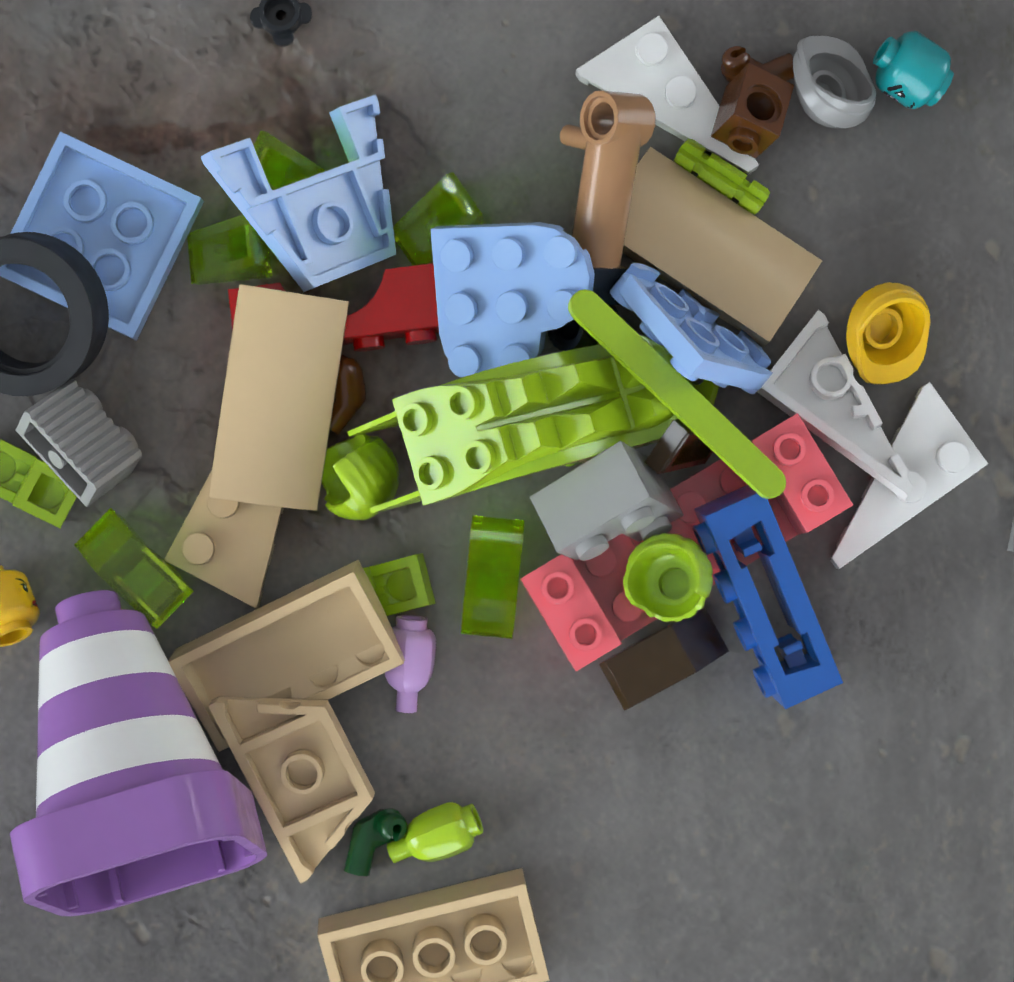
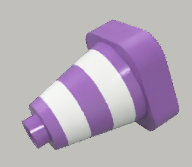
(123, 773)

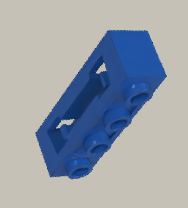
(799, 674)

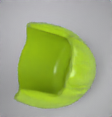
(359, 476)
(668, 577)

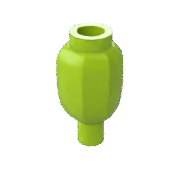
(438, 834)

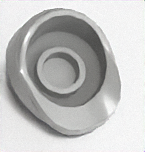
(832, 82)

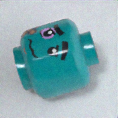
(913, 70)

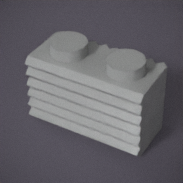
(79, 441)

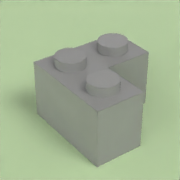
(606, 499)

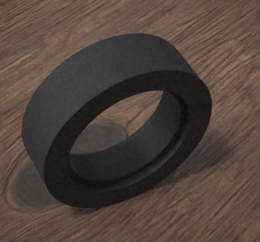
(86, 308)

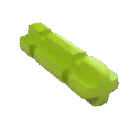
(722, 176)

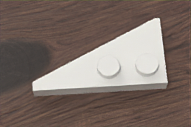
(657, 68)
(821, 388)
(937, 460)

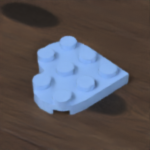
(503, 290)
(689, 333)

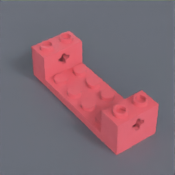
(587, 598)

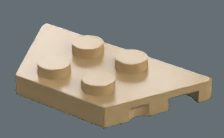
(297, 771)

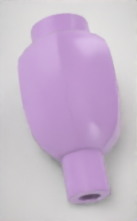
(419, 650)

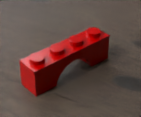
(400, 309)

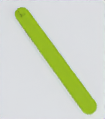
(676, 394)

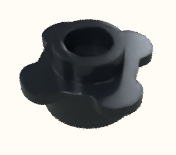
(282, 30)

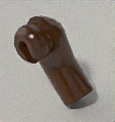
(736, 59)
(349, 393)

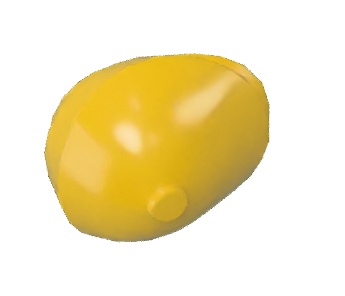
(888, 333)

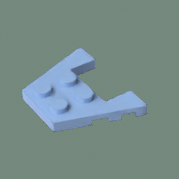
(324, 221)

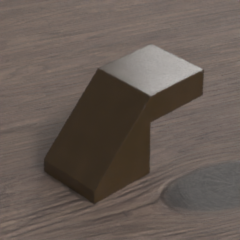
(663, 658)

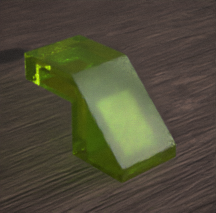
(133, 568)
(492, 576)

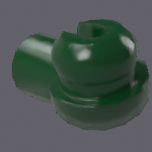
(371, 834)

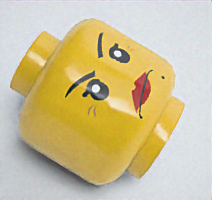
(17, 607)

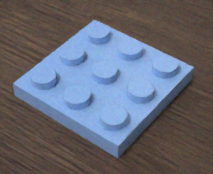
(116, 218)

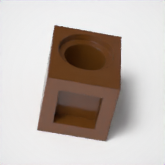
(752, 111)

